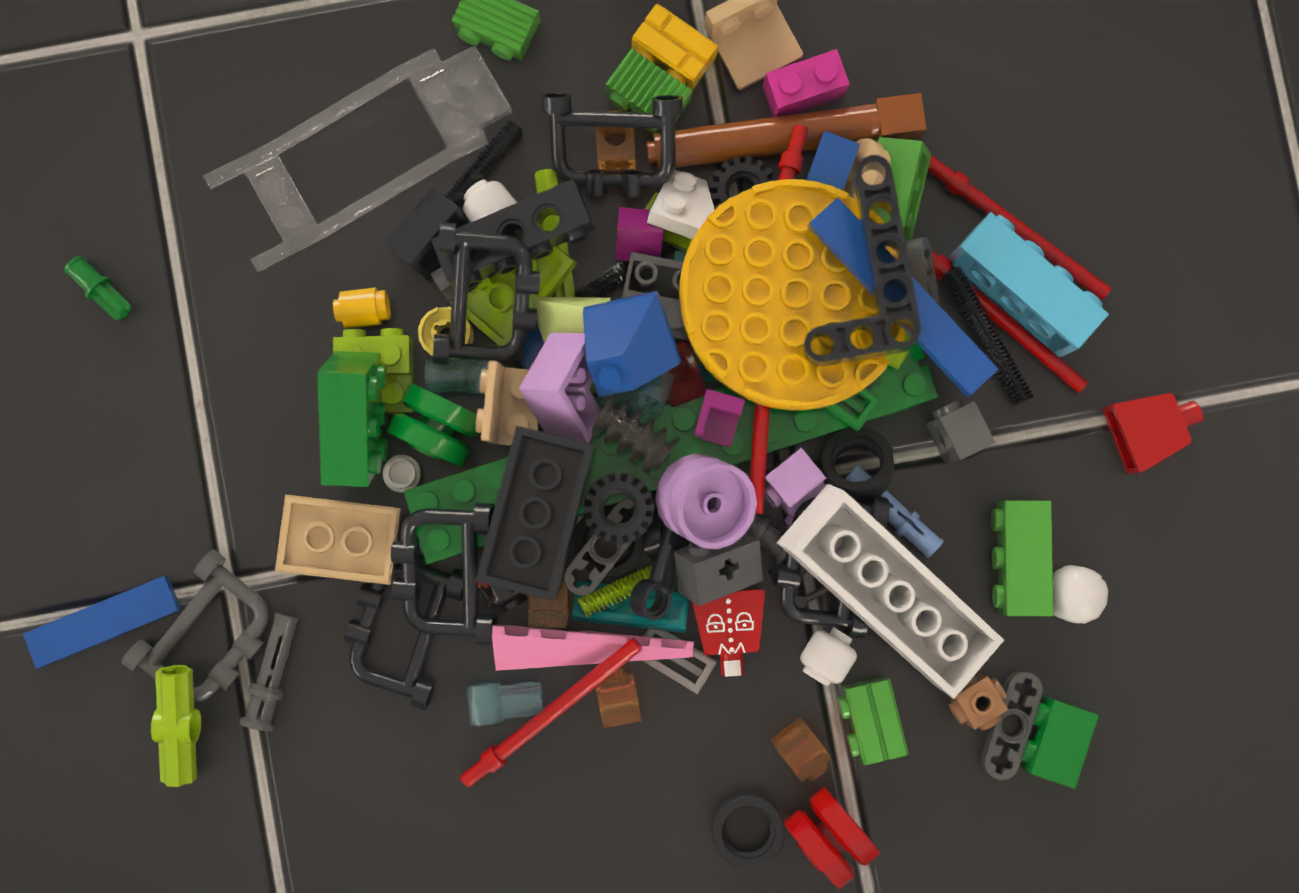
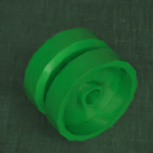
(435, 426)

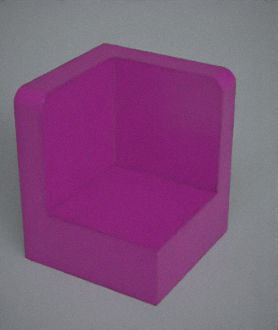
(636, 234)
(718, 418)

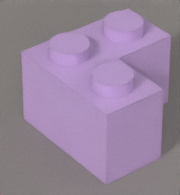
(560, 386)
(793, 483)

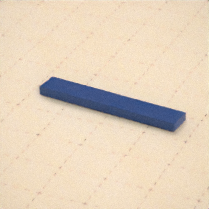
(939, 333)

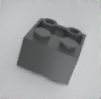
(662, 275)

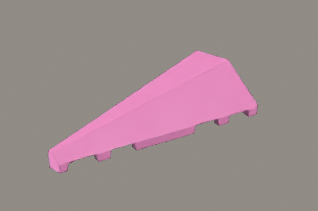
(538, 647)

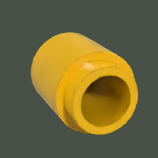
(362, 307)

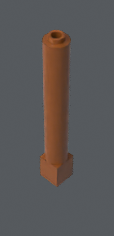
(888, 117)

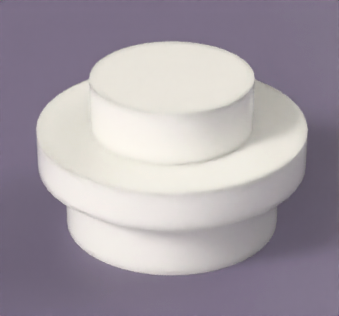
(401, 473)

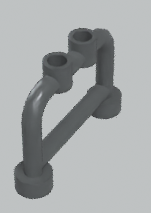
(246, 645)

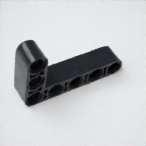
(882, 275)

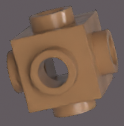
(985, 716)

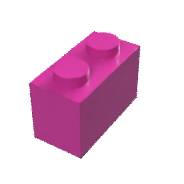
(805, 84)

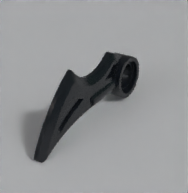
(661, 579)

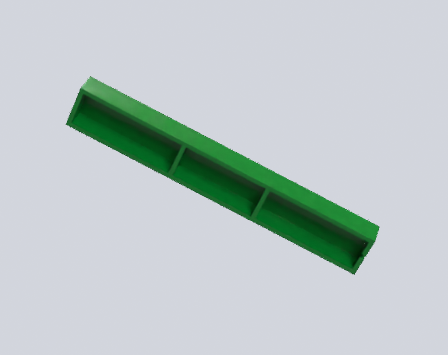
(787, 428)

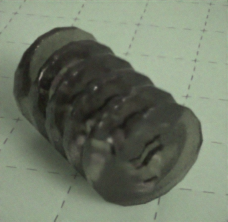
(633, 435)

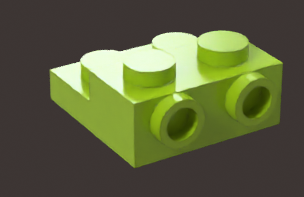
(396, 354)

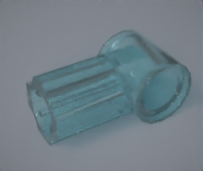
(456, 377)
(649, 397)
(495, 702)

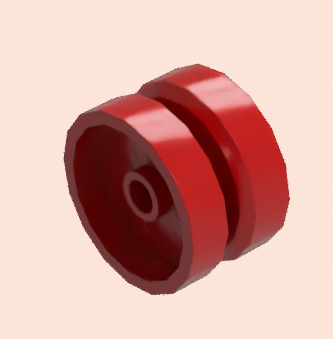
(829, 839)

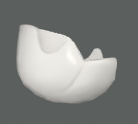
(1078, 594)

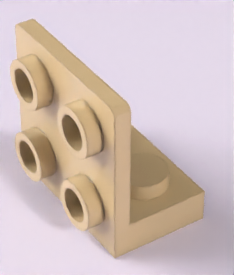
(751, 39)
(503, 405)

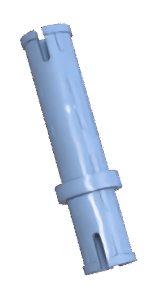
(903, 520)

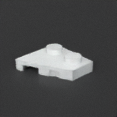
(682, 205)

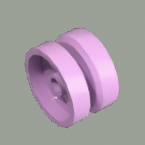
(706, 501)

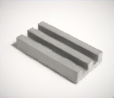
(702, 674)

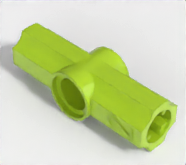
(176, 725)

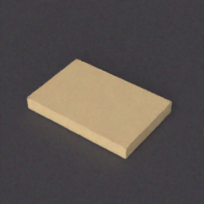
(337, 539)

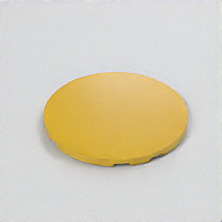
(761, 284)

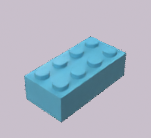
(1028, 285)

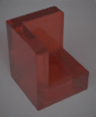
(686, 378)

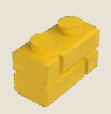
(674, 46)

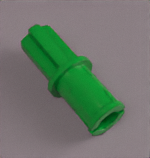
(97, 288)

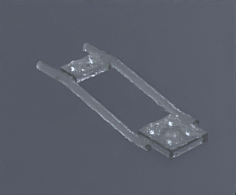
(455, 94)

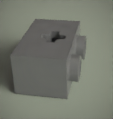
(959, 431)
(714, 573)

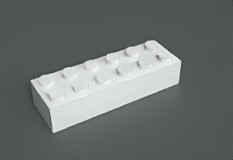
(890, 590)

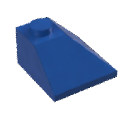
(628, 343)

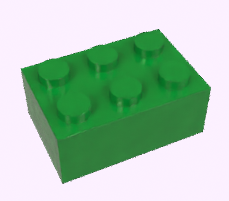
(352, 418)

